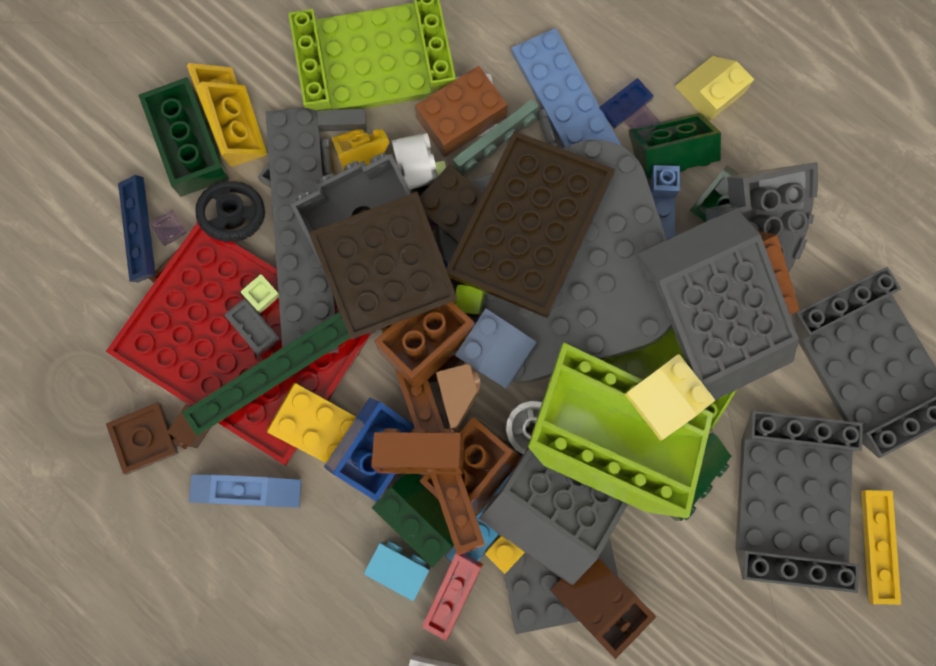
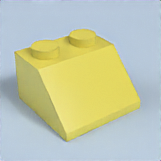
(715, 86)
(669, 397)

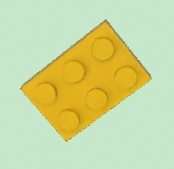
(310, 423)

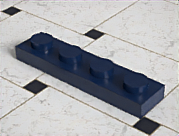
(136, 229)

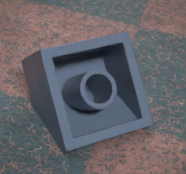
(496, 348)

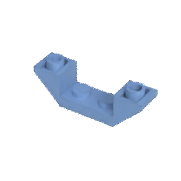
(664, 189)
(245, 490)

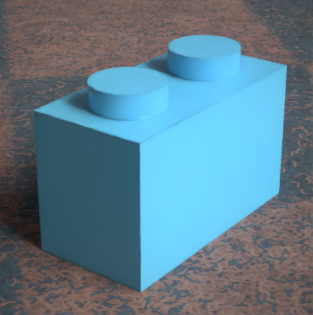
(397, 570)

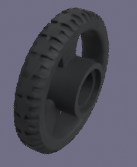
(230, 220)

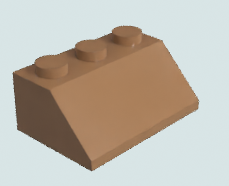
(458, 393)

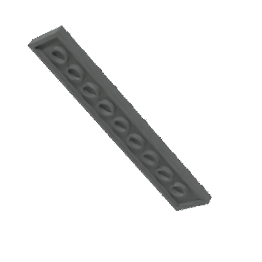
(295, 169)

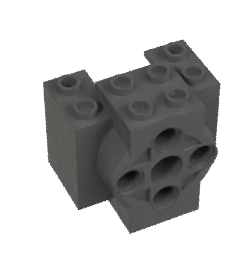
(349, 193)

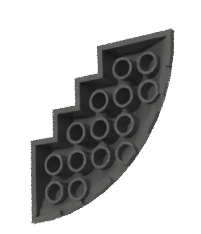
(775, 203)

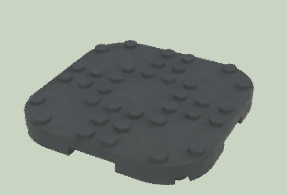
(605, 298)

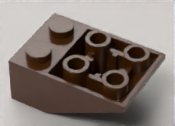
(605, 607)

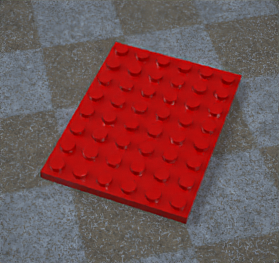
(193, 349)

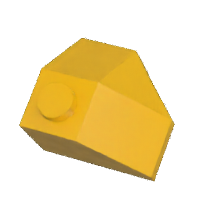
(359, 146)

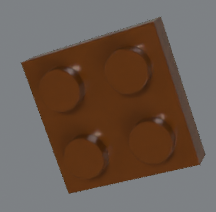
(141, 438)

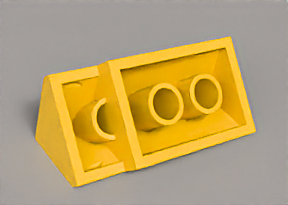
(228, 113)

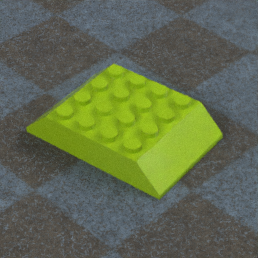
(602, 440)

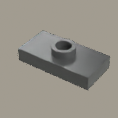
(252, 327)

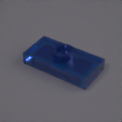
(626, 103)

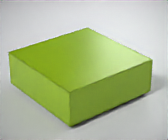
(469, 299)

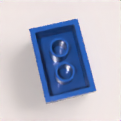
(353, 455)

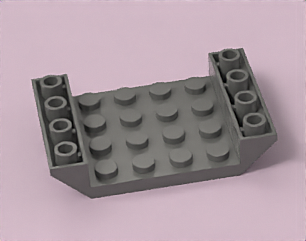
(723, 302)
(871, 362)
(797, 501)
(553, 517)

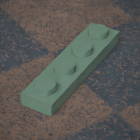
(489, 143)

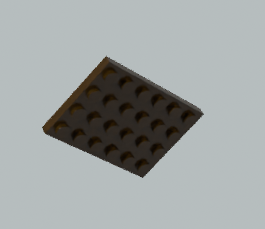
(530, 223)

